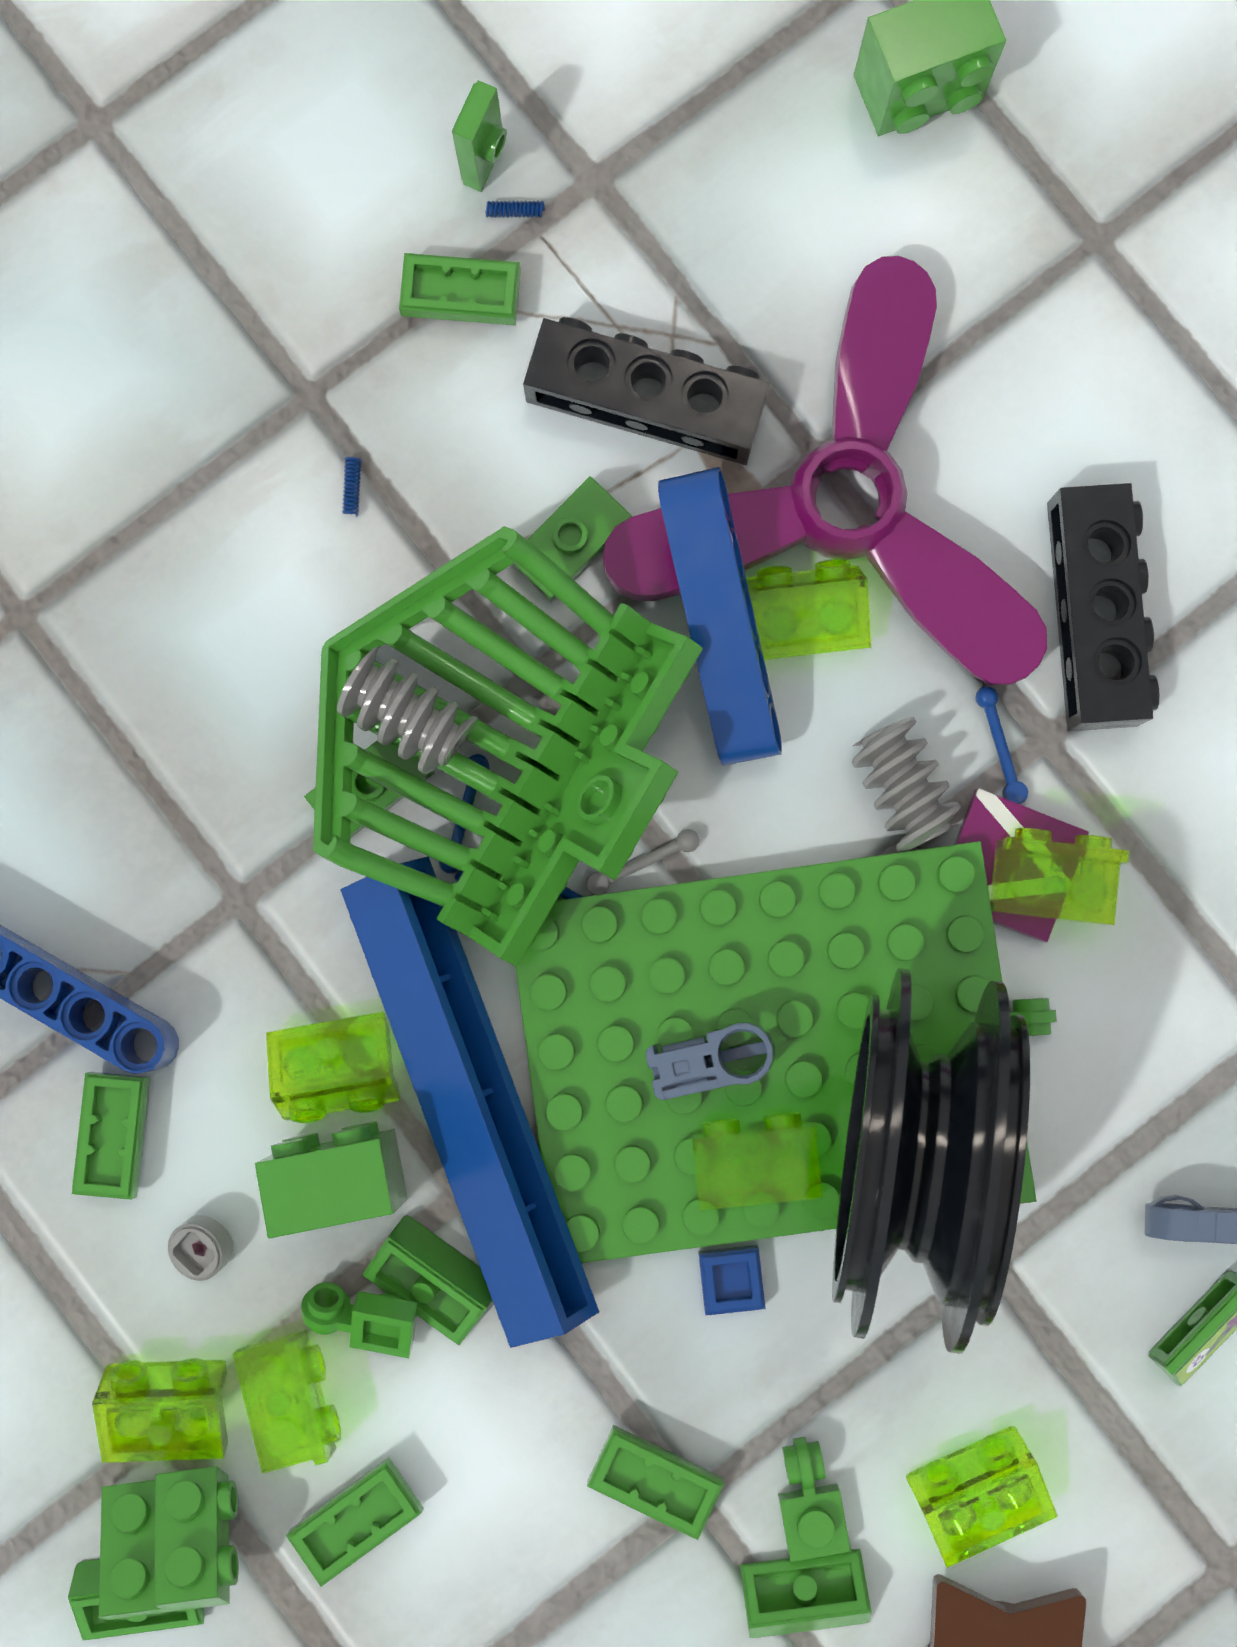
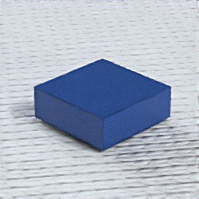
(731, 1280)

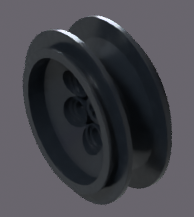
(934, 1161)

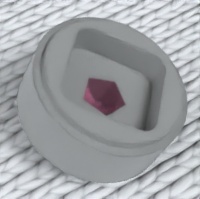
(200, 1248)

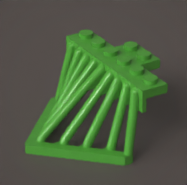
(578, 793)

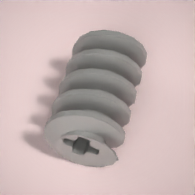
(403, 713)
(905, 784)

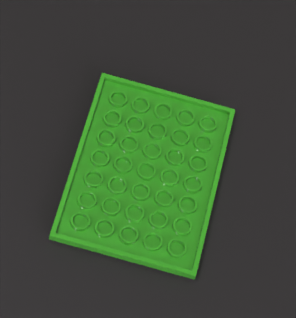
(697, 956)

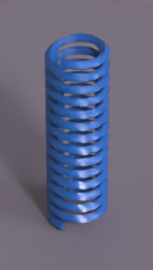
(525, 208)
(350, 483)

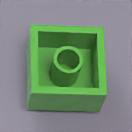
(927, 61)
(331, 1182)

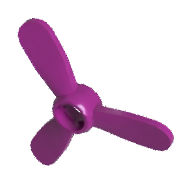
(935, 580)

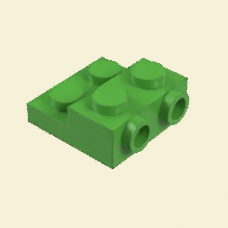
(167, 1544)

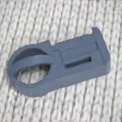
(699, 1064)
(1190, 1222)

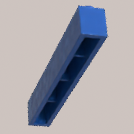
(472, 1111)

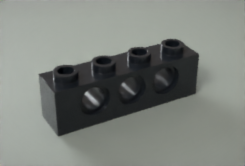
(666, 417)
(1117, 520)

